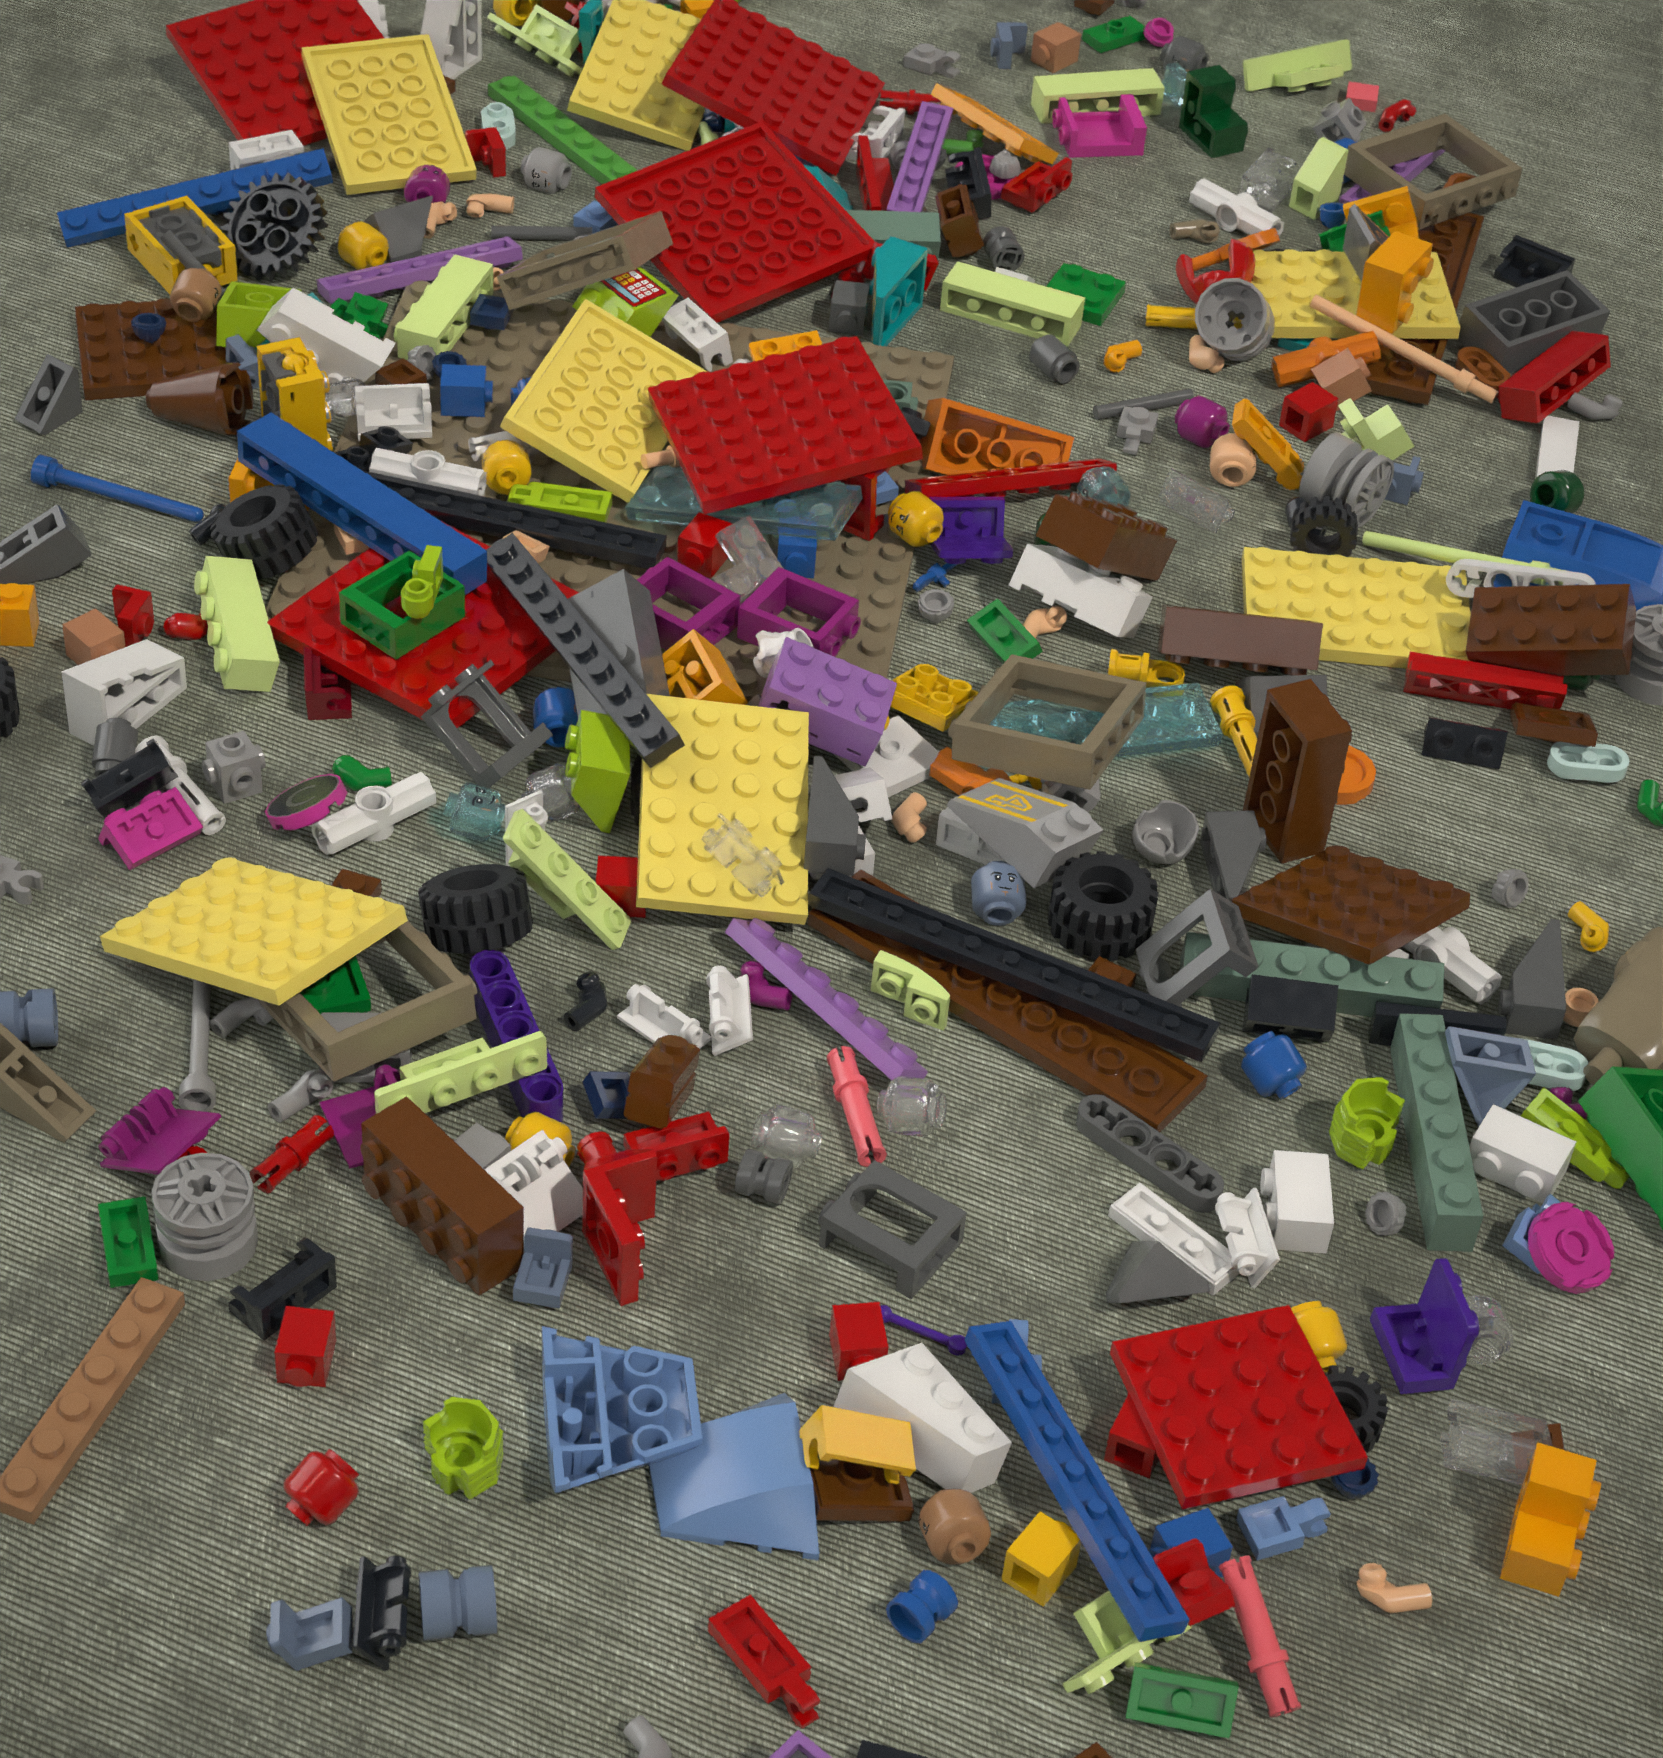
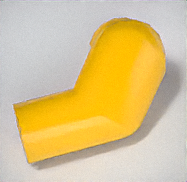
(1594, 929)

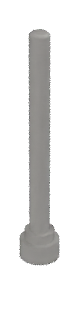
(198, 1090)

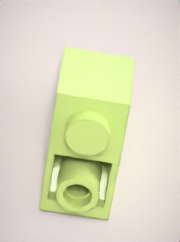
(1319, 178)

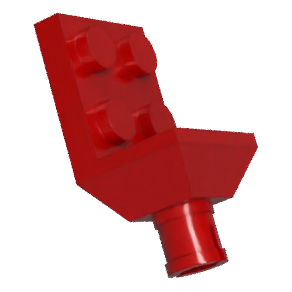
(616, 1196)

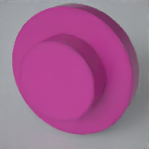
(1159, 32)

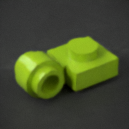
(421, 590)

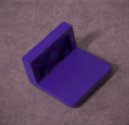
(972, 530)
(1430, 1339)

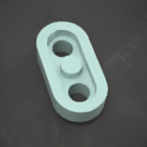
(502, 117)
(1582, 762)
(1557, 1066)

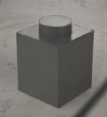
(849, 307)

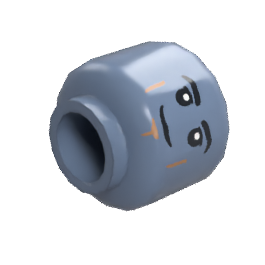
(998, 893)

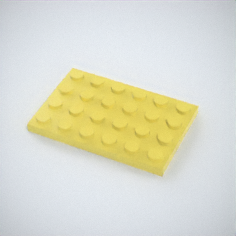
(626, 73)
(386, 112)
(1294, 277)
(593, 400)
(1367, 606)
(736, 764)
(253, 930)

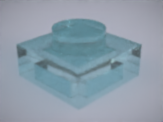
(1174, 83)

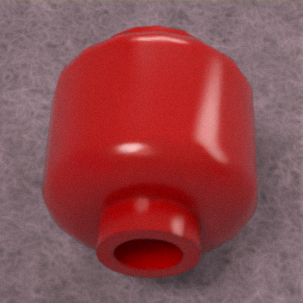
(321, 1488)

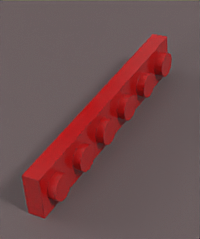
(997, 482)

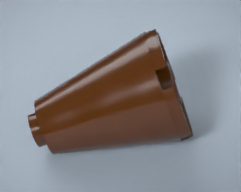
(205, 398)

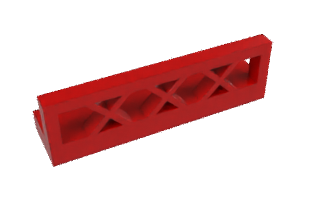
(873, 177)
(1481, 682)

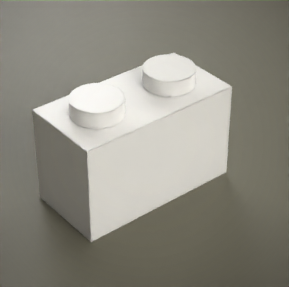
(1520, 1154)
(1299, 1201)

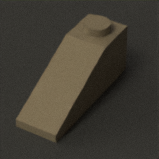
(37, 1093)

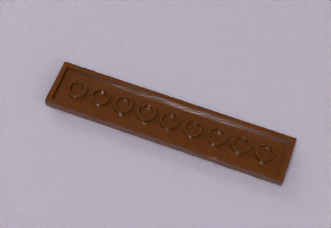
(1398, 376)
(1061, 1041)

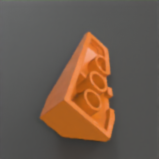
(978, 440)

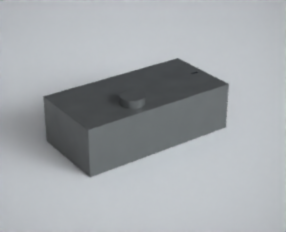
(1531, 319)
(625, 621)

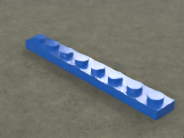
(208, 193)
(1077, 1482)

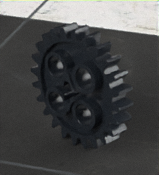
(279, 211)

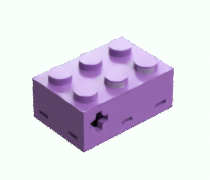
(843, 701)

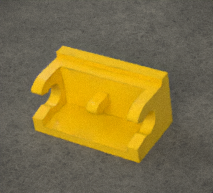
(860, 1440)

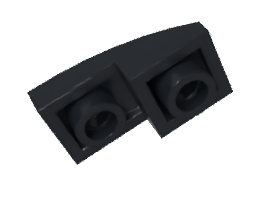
(383, 438)

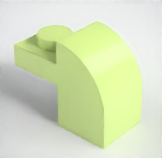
(1378, 431)

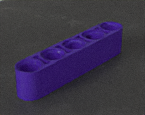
(506, 1018)

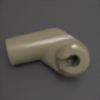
(1198, 229)

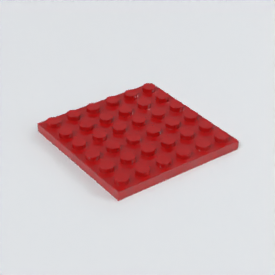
(254, 63)
(768, 74)
(740, 221)
(783, 424)
(491, 630)

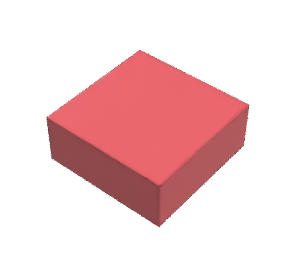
(1363, 95)

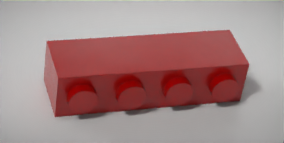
(1554, 376)

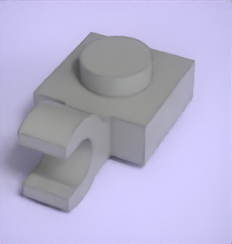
(929, 59)
(1136, 426)

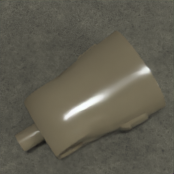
(1628, 1020)

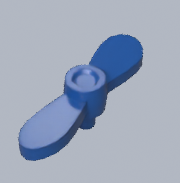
(935, 573)

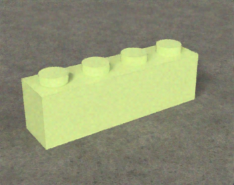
(1097, 91)
(1011, 303)
(445, 306)
(237, 624)

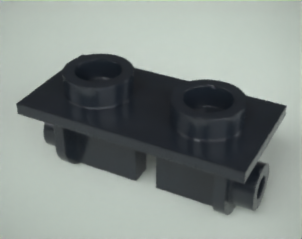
(1464, 743)
(378, 1624)

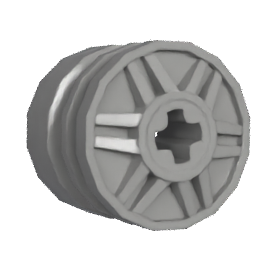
(1222, 304)
(1348, 473)
(1646, 663)
(205, 1216)

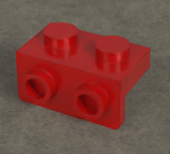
(1038, 184)
(683, 1145)

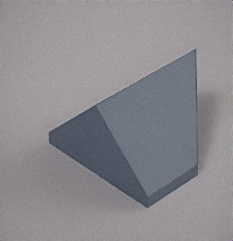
(1489, 1068)

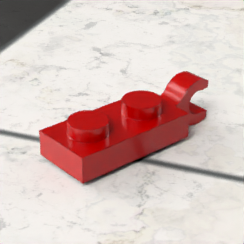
(766, 1658)

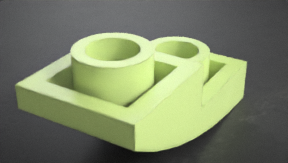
(923, 996)

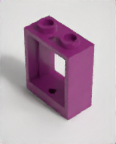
(790, 589)
(716, 603)

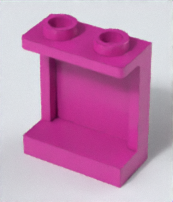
(1101, 132)

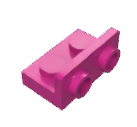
(150, 828)

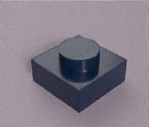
(490, 312)
(607, 1093)

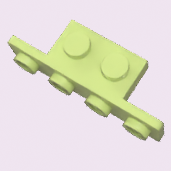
(547, 34)
(1298, 67)
(562, 880)
(464, 1072)
(1112, 1642)

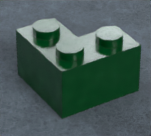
(1208, 112)

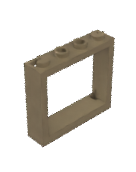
(1370, 163)
(585, 260)
(1040, 756)
(393, 1030)

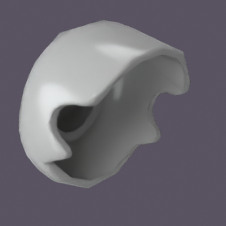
(1165, 832)

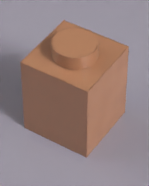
(1055, 47)
(1343, 376)
(91, 637)

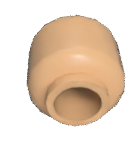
(1232, 460)

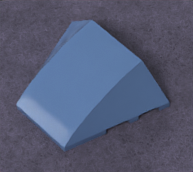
(614, 1408)
(741, 1483)

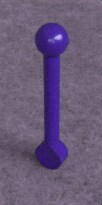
(955, 1343)

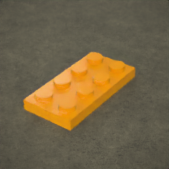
(994, 126)

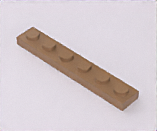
(87, 1399)

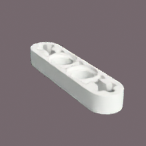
(1518, 574)

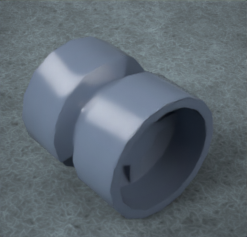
(32, 1016)
(457, 1602)

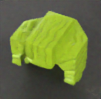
(1365, 1122)
(464, 1446)

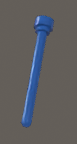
(48, 472)

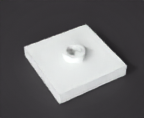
(899, 757)

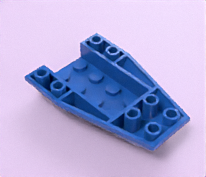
(1588, 548)

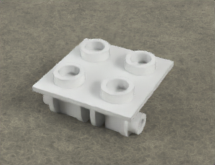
(540, 1182)

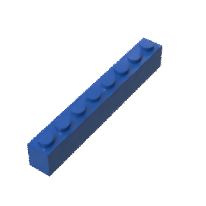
(355, 499)

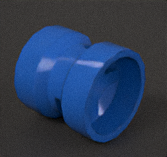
(927, 1601)

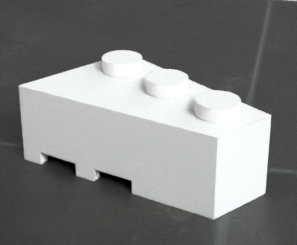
(454, 33)
(337, 345)
(1083, 589)
(122, 685)
(949, 1430)

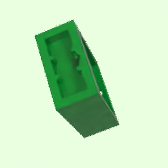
(365, 613)

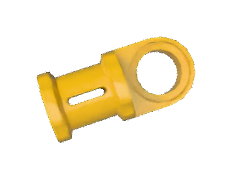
(1144, 669)

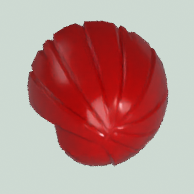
(1241, 264)

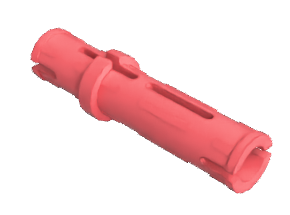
(852, 1092)
(1265, 1653)

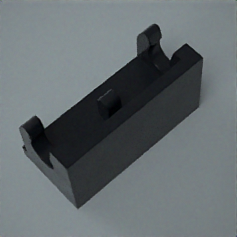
(972, 175)
(1529, 262)
(130, 780)
(1290, 1008)
(296, 1285)

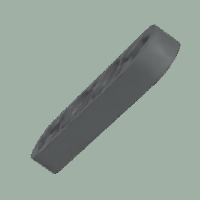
(1154, 1148)

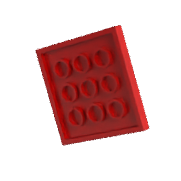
(1237, 1406)

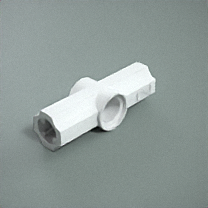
(1233, 210)
(429, 468)
(373, 813)
(1460, 966)

